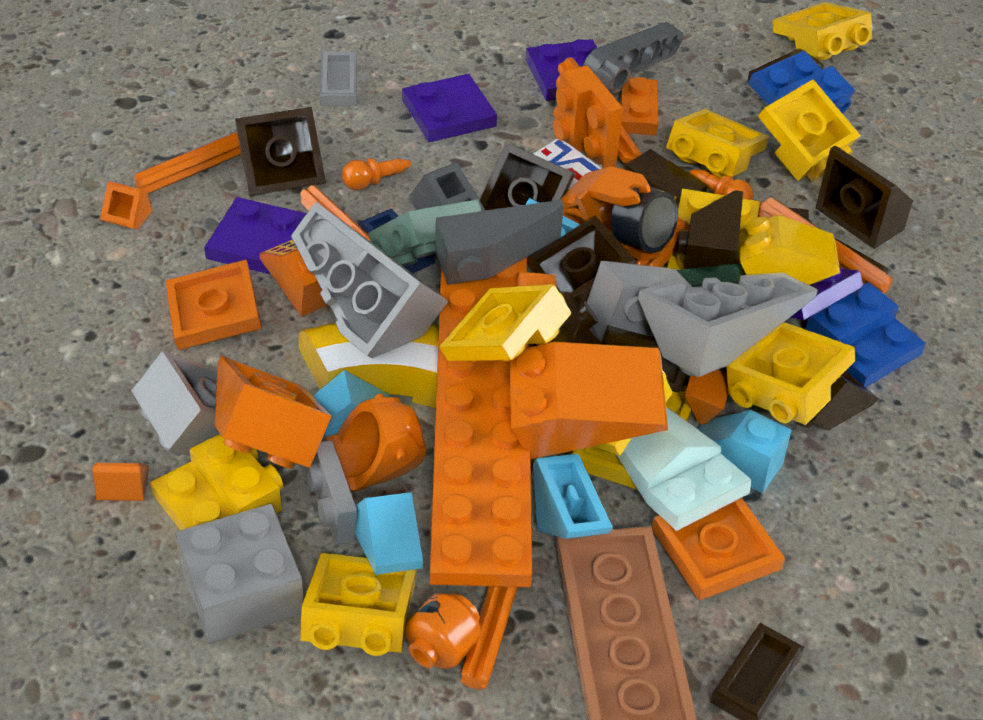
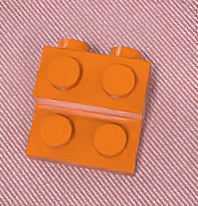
(587, 115)

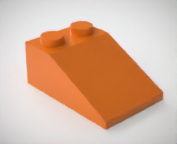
(585, 396)
(267, 414)

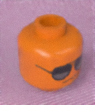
(443, 631)

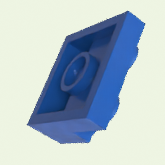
(796, 71)
(868, 324)

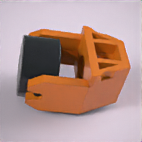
(628, 207)

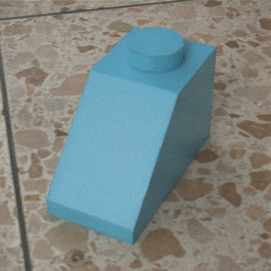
(751, 444)

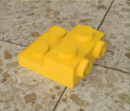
(825, 29)
(807, 128)
(715, 142)
(506, 322)
(789, 373)
(216, 485)
(355, 606)

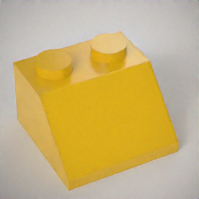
(788, 248)

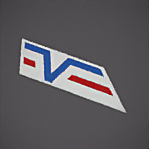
(567, 157)

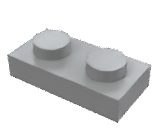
(336, 503)

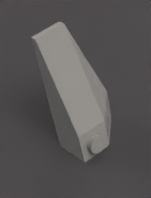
(370, 293)
(719, 320)

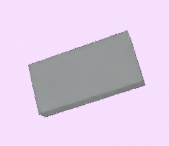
(338, 79)

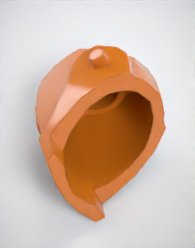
(379, 442)

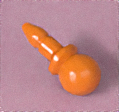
(359, 174)
(723, 185)

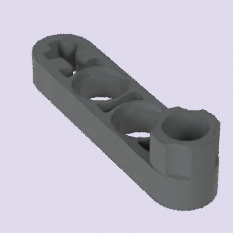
(620, 58)

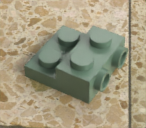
(414, 232)

